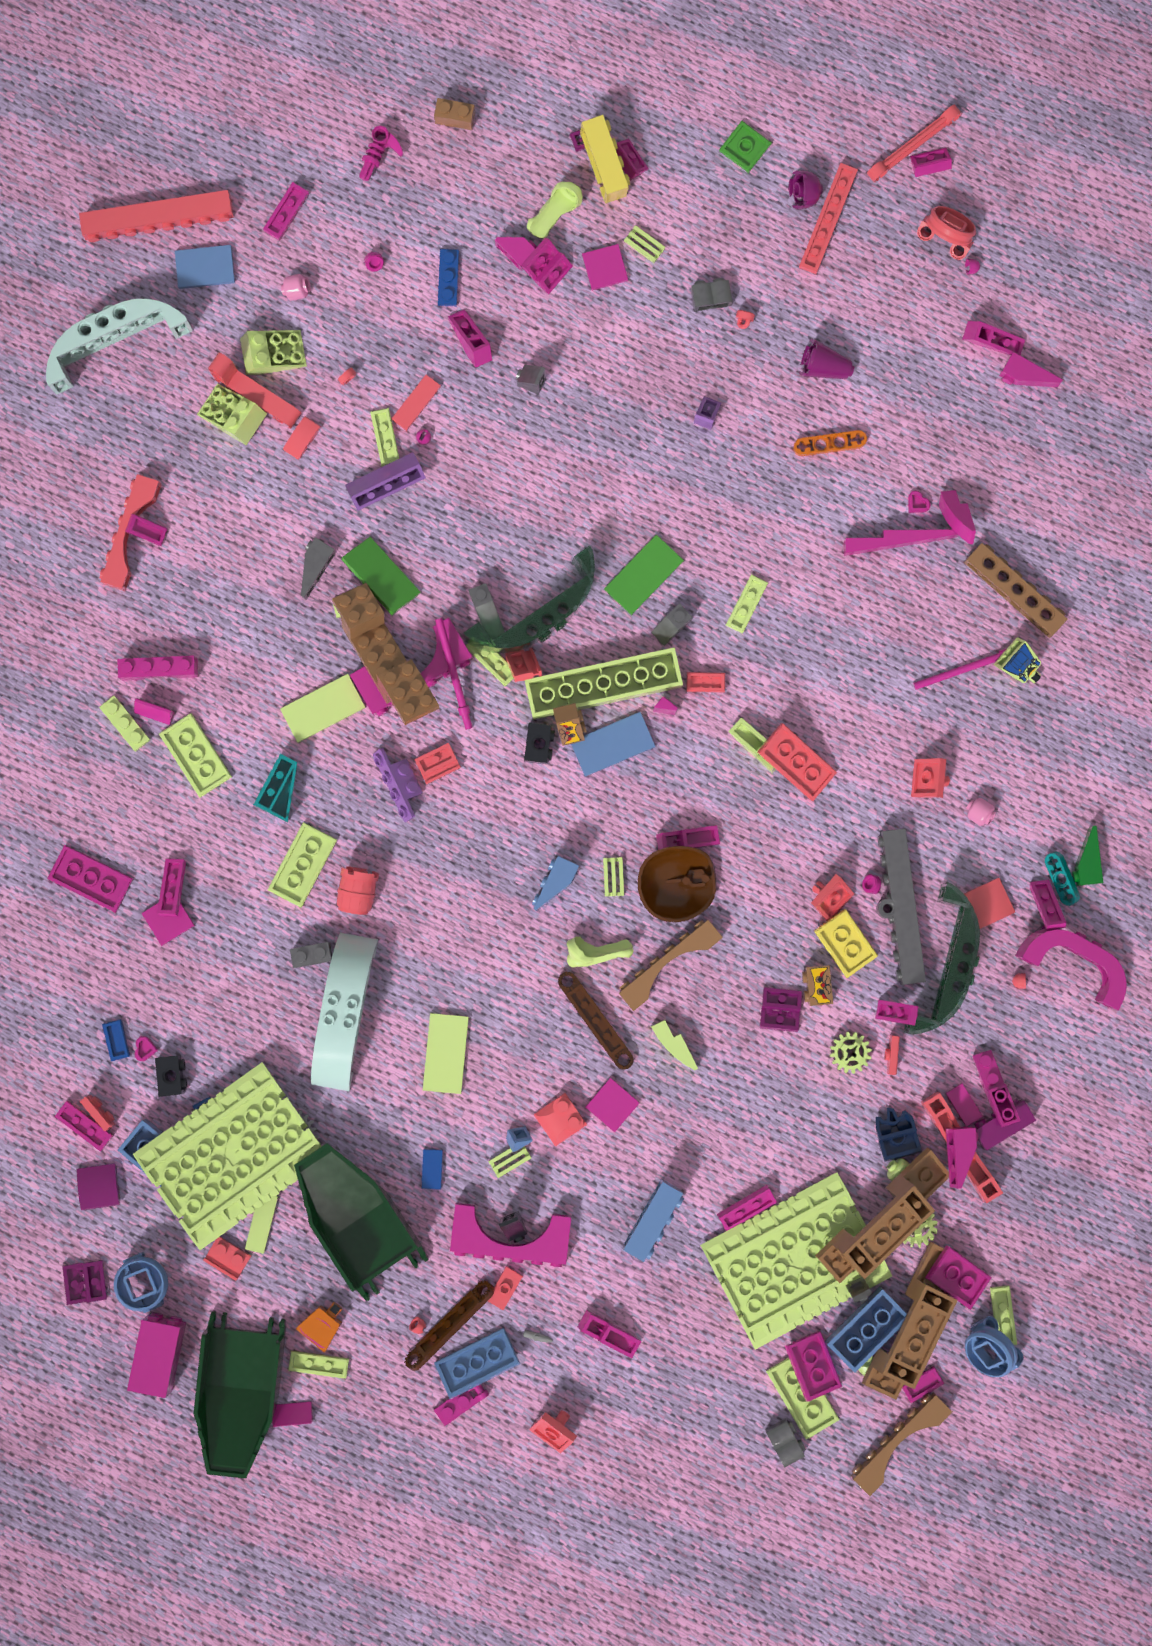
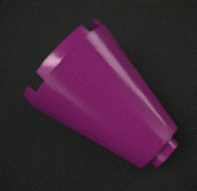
(825, 362)

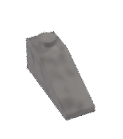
(316, 560)
(486, 610)

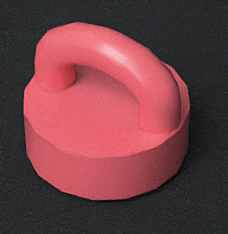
(744, 315)

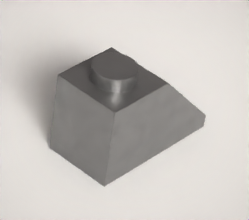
(531, 378)
(672, 624)

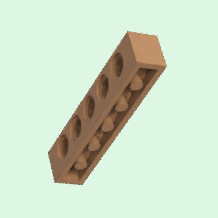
(1018, 601)

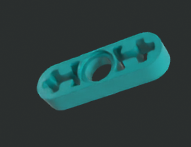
(1051, 867)

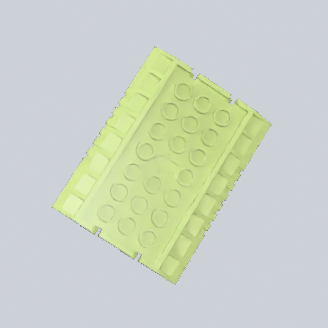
(228, 1156)
(773, 1263)

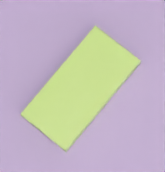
(322, 708)
(195, 755)
(302, 865)
(445, 1053)
(810, 1415)

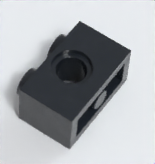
(535, 732)
(163, 1066)

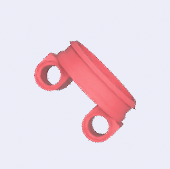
(951, 227)

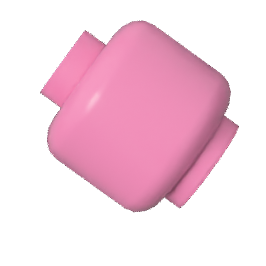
(295, 287)
(981, 811)

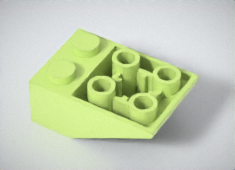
(272, 351)
(232, 413)

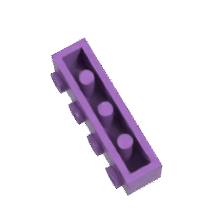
(385, 481)

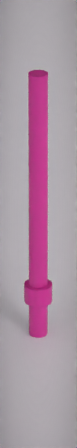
(957, 671)
(463, 709)

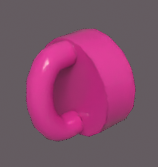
(374, 261)
(871, 884)

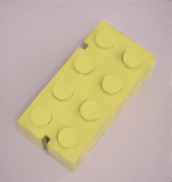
(604, 159)

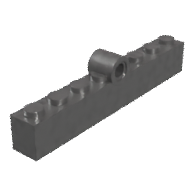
(902, 906)

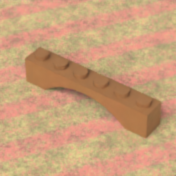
(701, 939)
(929, 1414)

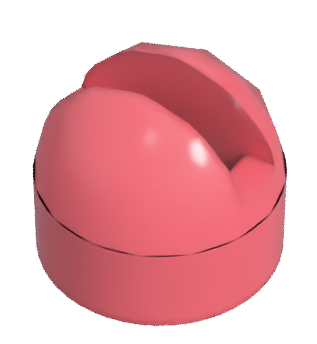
(1019, 981)
(419, 1327)

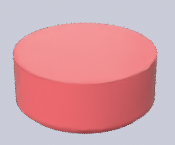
(347, 376)

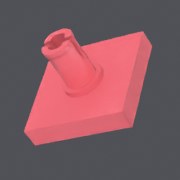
(929, 778)
(831, 897)
(554, 1430)

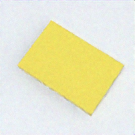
(845, 943)

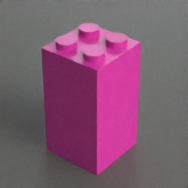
(156, 1355)

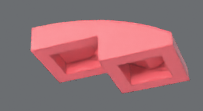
(301, 437)

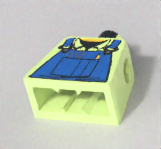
(1020, 662)

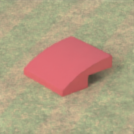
(990, 902)

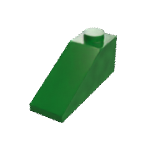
(1088, 865)

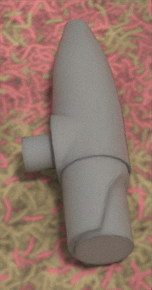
(536, 1336)

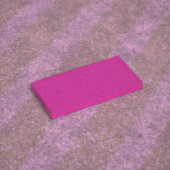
(90, 878)

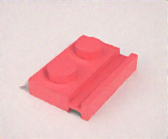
(523, 664)
(437, 763)
(103, 1118)
(227, 1258)

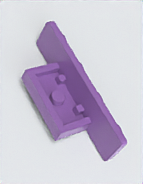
(400, 783)

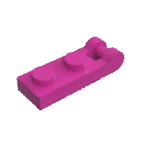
(458, 1405)

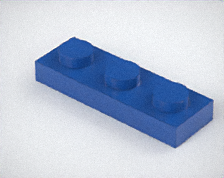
(448, 277)

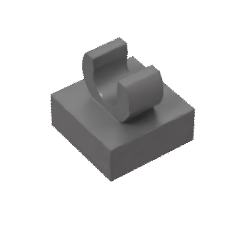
(859, 1290)

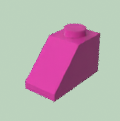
(516, 249)

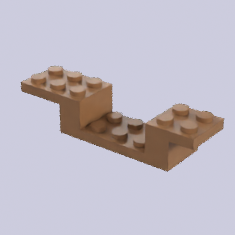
(392, 674)
(889, 1226)
(917, 1334)

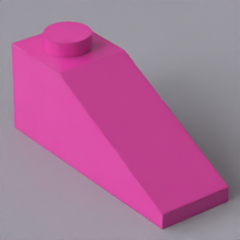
(471, 338)
(992, 338)
(1024, 372)
(960, 1151)

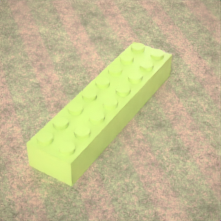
(605, 682)

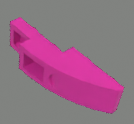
(995, 1089)

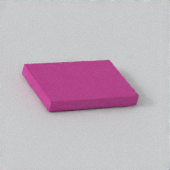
(958, 1277)
(813, 1366)

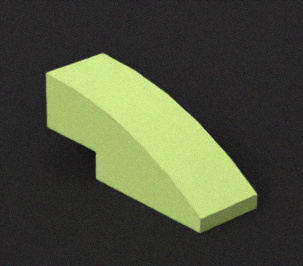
(750, 740)
(675, 1045)

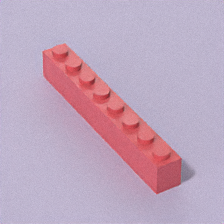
(156, 215)

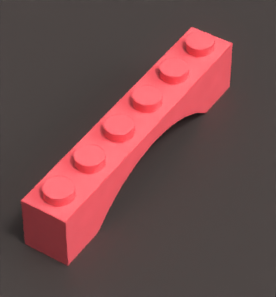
(143, 495)
(978, 1173)

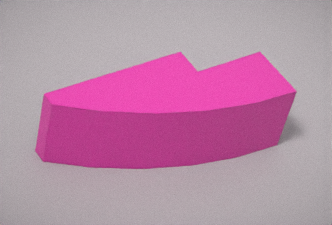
(957, 515)
(689, 837)
(608, 1334)

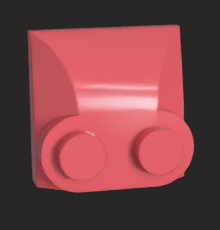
(560, 1119)

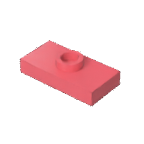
(705, 682)
(892, 1055)
(505, 1287)

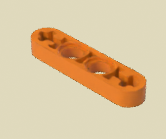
(830, 445)

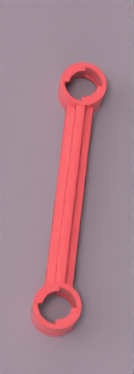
(882, 167)

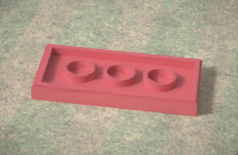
(796, 762)

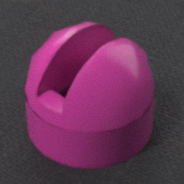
(974, 266)
(427, 438)

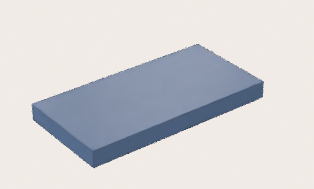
(613, 744)
(477, 1363)

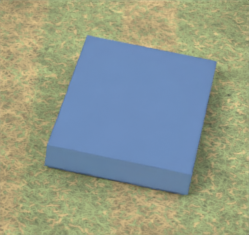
(204, 266)

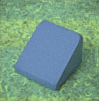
(518, 1138)

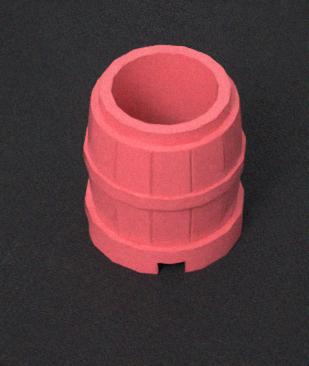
(356, 890)

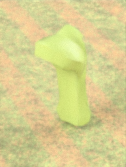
(563, 199)
(584, 954)

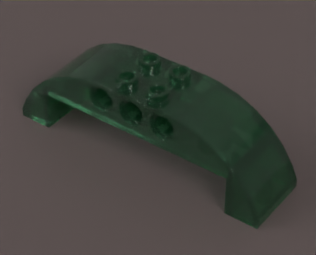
(517, 637)
(965, 932)

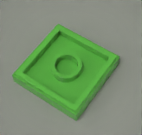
(745, 146)

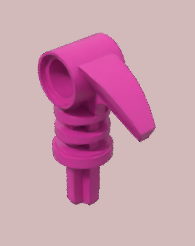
(376, 149)

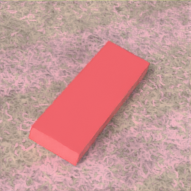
(416, 402)

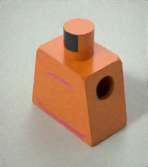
(321, 1325)

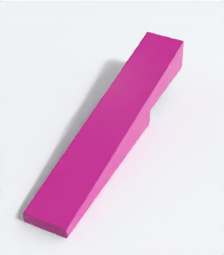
(895, 539)

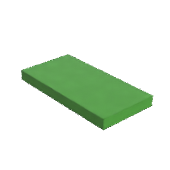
(381, 574)
(643, 575)

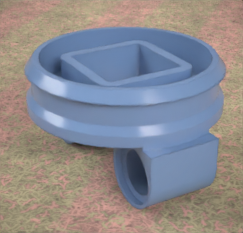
(157, 1277)
(986, 1332)

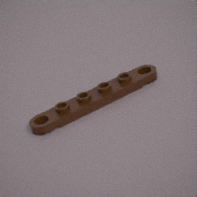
(595, 1020)
(449, 1325)

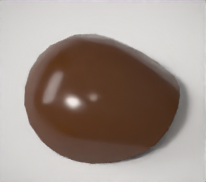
(677, 883)

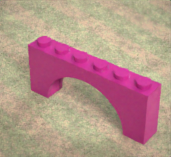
(435, 670)
(471, 1239)

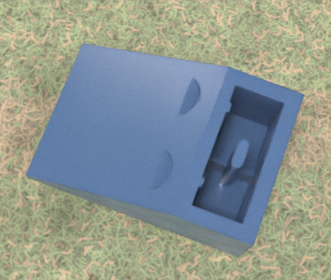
(559, 879)

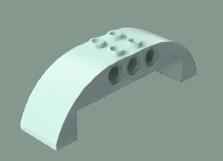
(105, 329)
(342, 1011)

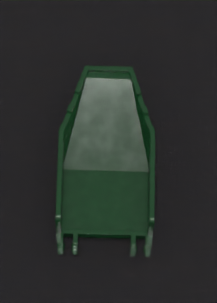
(354, 1219)
(236, 1394)

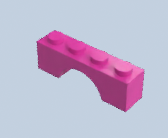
(157, 667)

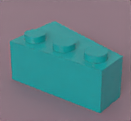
(278, 788)

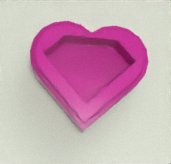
(917, 503)
(145, 1048)

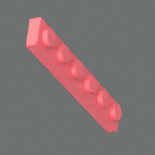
(828, 218)

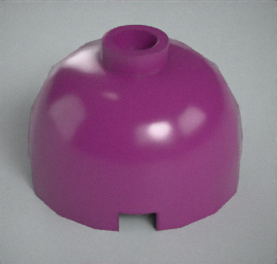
(805, 185)

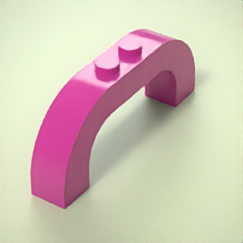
(1113, 976)

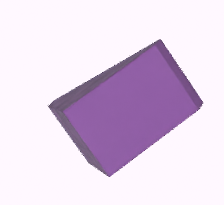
(707, 412)

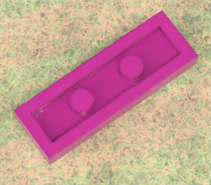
(286, 211)
(171, 887)
(1047, 905)
(896, 1012)
(83, 1125)
(747, 1208)

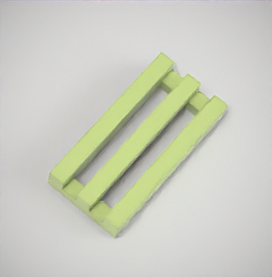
(632, 235)
(613, 860)
(496, 1167)

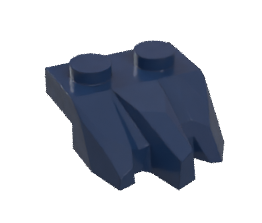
(897, 1135)

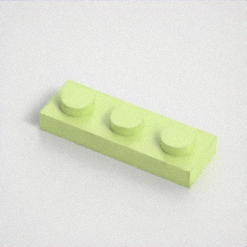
(124, 723)

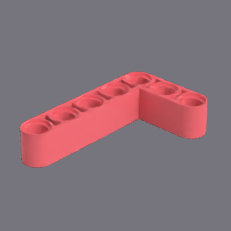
(225, 371)

